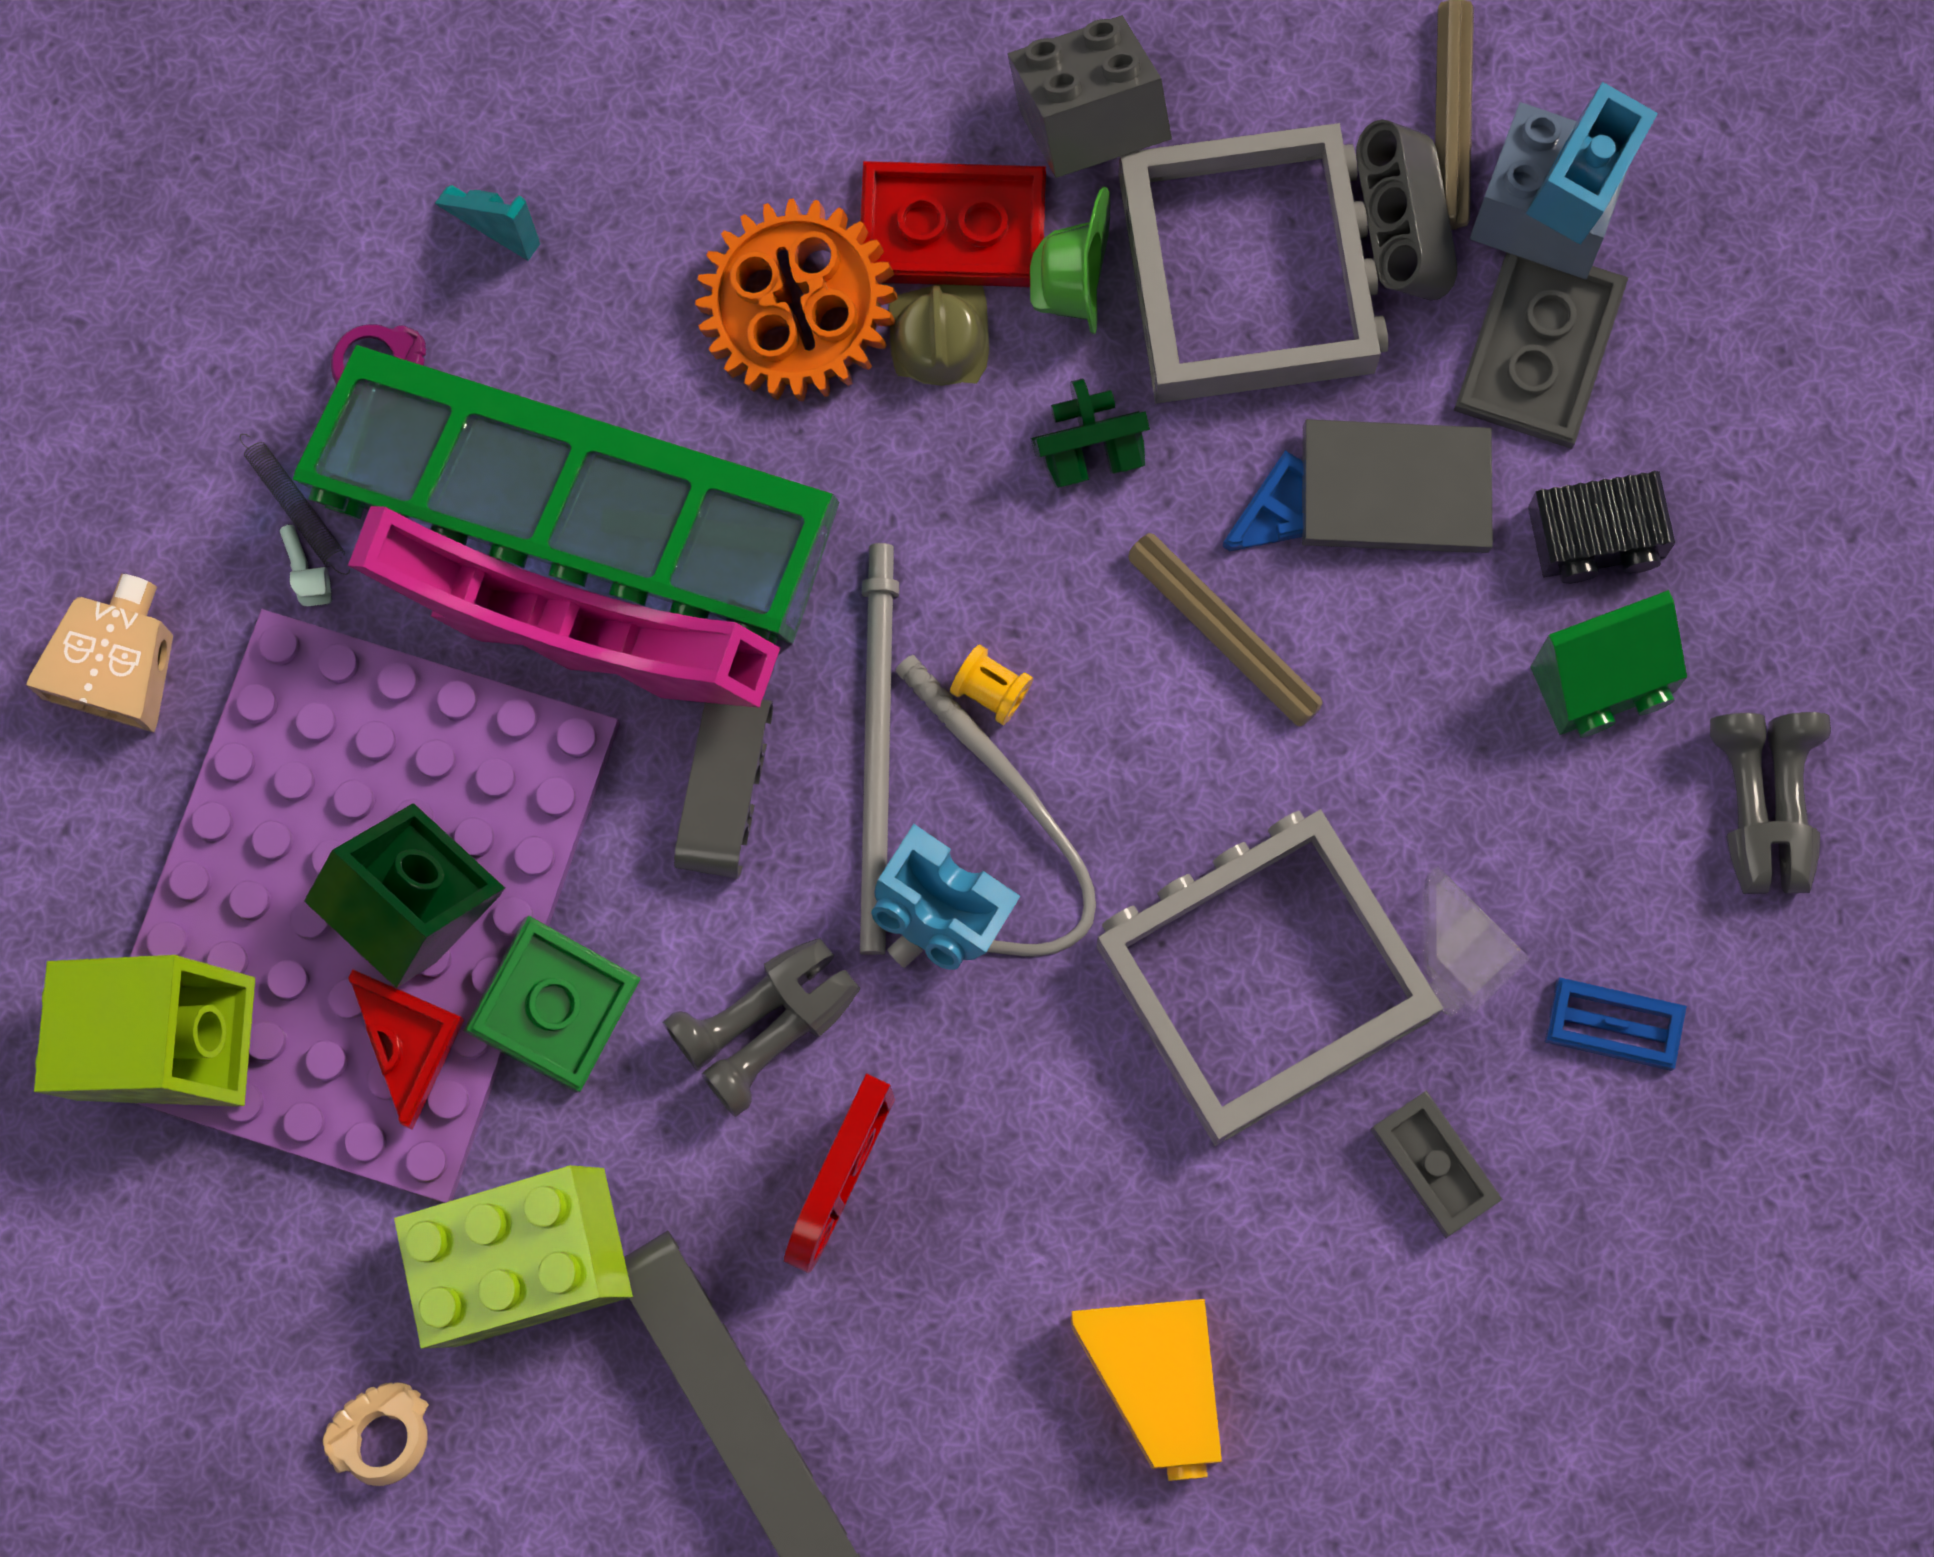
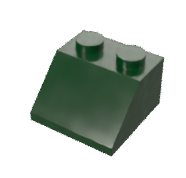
(402, 893)

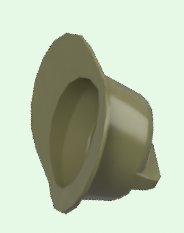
(940, 334)

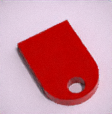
(839, 1173)

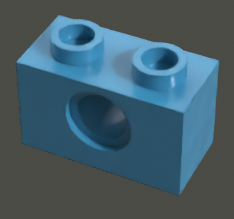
(1591, 163)

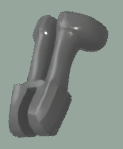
(1750, 845)
(804, 1013)

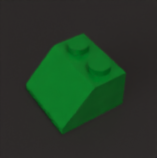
(1612, 666)

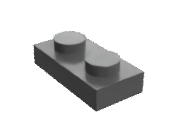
(1436, 1164)

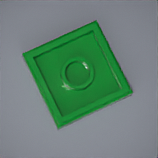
(552, 1004)

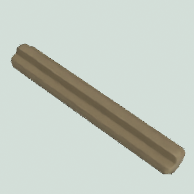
(1454, 105)
(1225, 629)

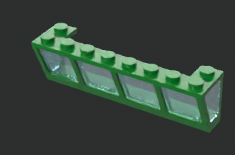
(569, 494)

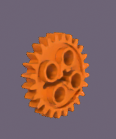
(846, 282)

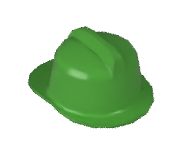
(1069, 266)

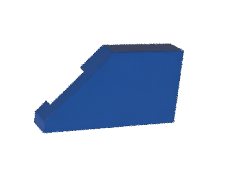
(1274, 510)

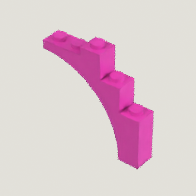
(573, 627)

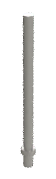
(880, 590)

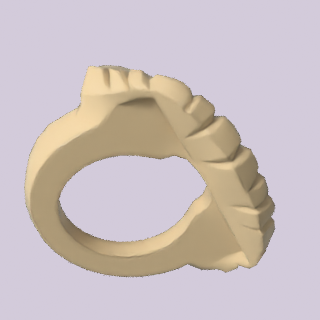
(344, 1438)

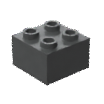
(1089, 95)

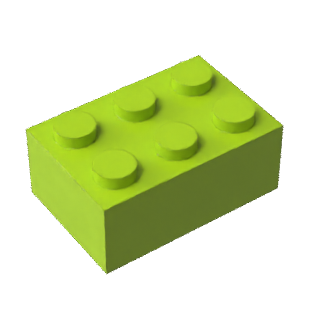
(513, 1257)

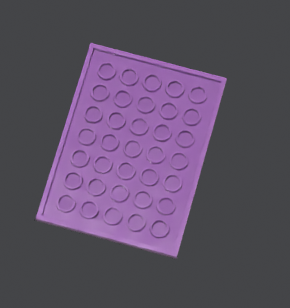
(305, 757)

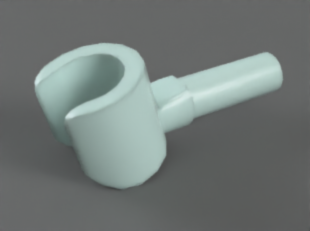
(309, 584)

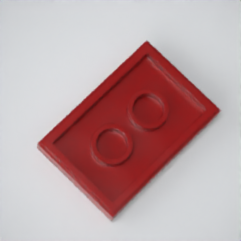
(955, 221)

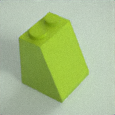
(145, 1031)

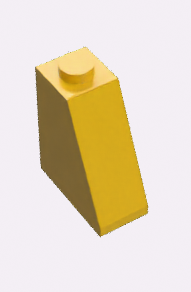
(1159, 1379)

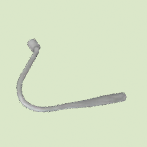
(973, 737)

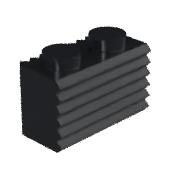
(1601, 526)

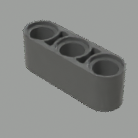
(1406, 210)
(720, 788)

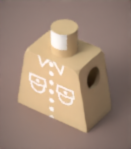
(108, 657)

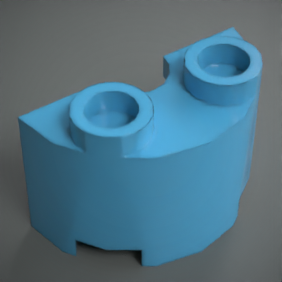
(939, 903)

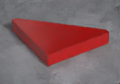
(408, 1041)

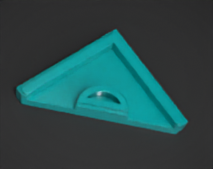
(487, 213)

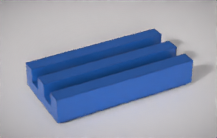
(1561, 1013)

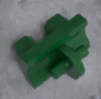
(1119, 434)

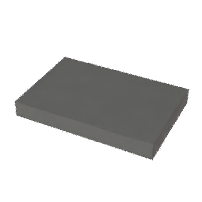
(1540, 349)
(1397, 486)

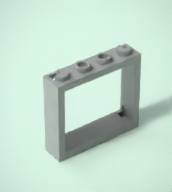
(1265, 369)
(1231, 869)

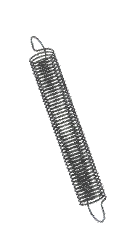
(304, 499)

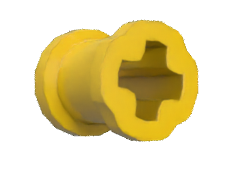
(991, 684)

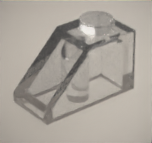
(1462, 948)

